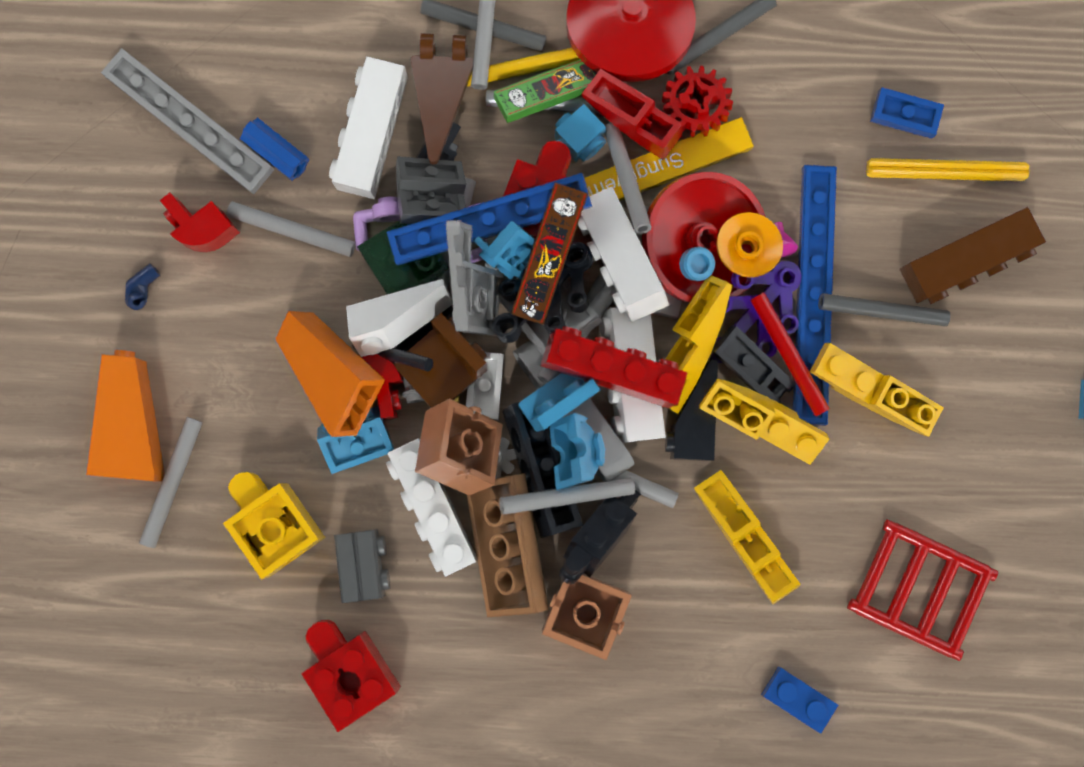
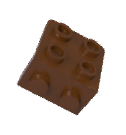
(454, 366)

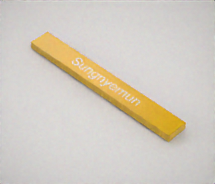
(684, 158)

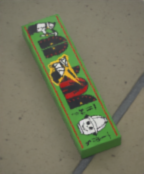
(543, 90)

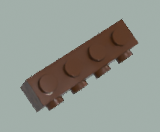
(972, 255)

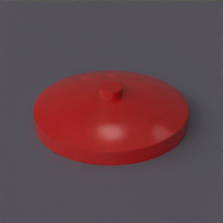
(631, 36)
(689, 216)

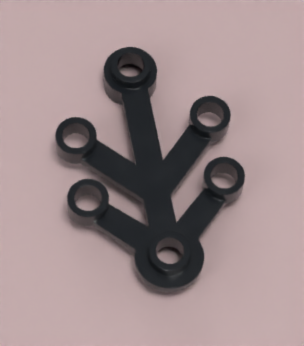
(574, 270)

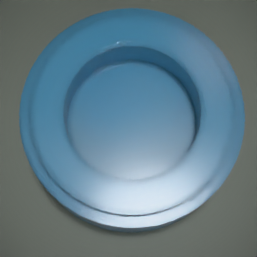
(697, 263)

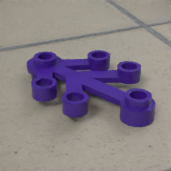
(776, 288)

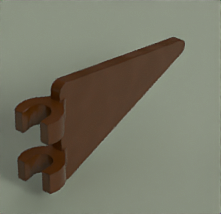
(440, 89)

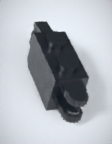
(598, 537)

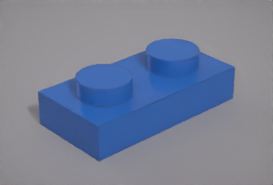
(907, 113)
(799, 699)

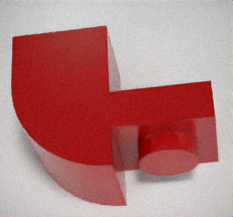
(200, 232)
(388, 399)

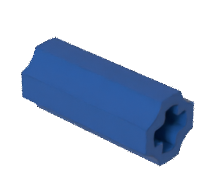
(274, 149)

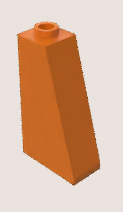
(330, 372)
(124, 422)

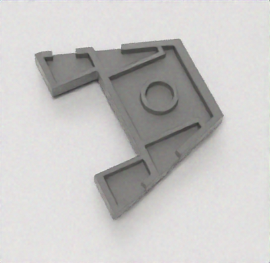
(472, 285)

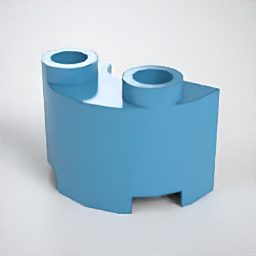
(579, 450)

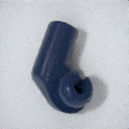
(137, 287)

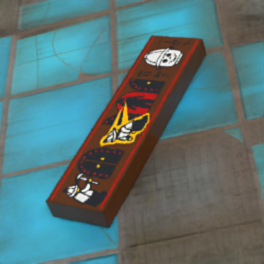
(549, 253)

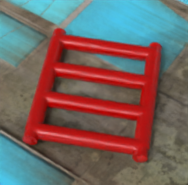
(954, 560)

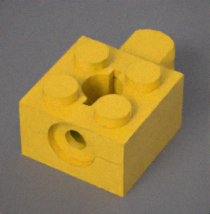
(271, 524)

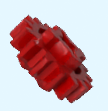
(706, 91)

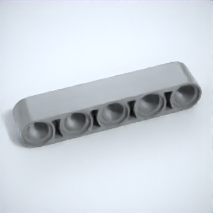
(616, 455)

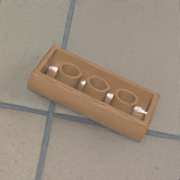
(507, 551)

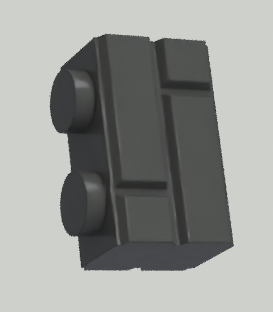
(361, 565)

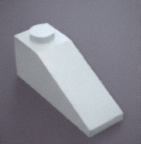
(392, 318)

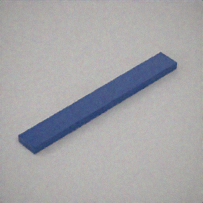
(816, 269)

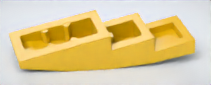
(698, 332)
(747, 537)

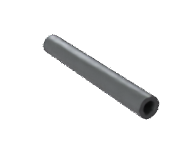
(469, 20)
(725, 30)
(884, 309)

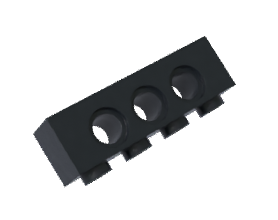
(537, 461)

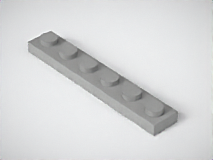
(187, 121)

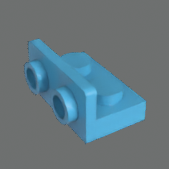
(508, 251)
(556, 400)
(350, 451)

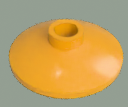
(759, 234)

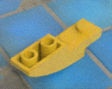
(876, 391)
(764, 418)

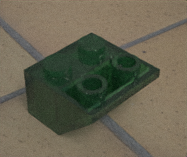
(399, 277)

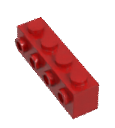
(614, 368)

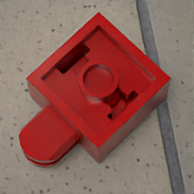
(550, 166)
(348, 675)

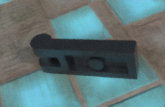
(752, 364)

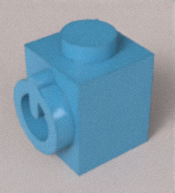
(581, 133)

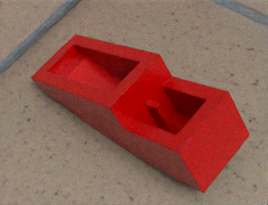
(633, 114)

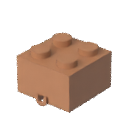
(459, 447)
(587, 615)

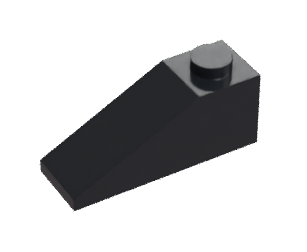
(694, 429)

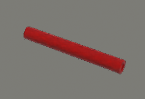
(790, 354)

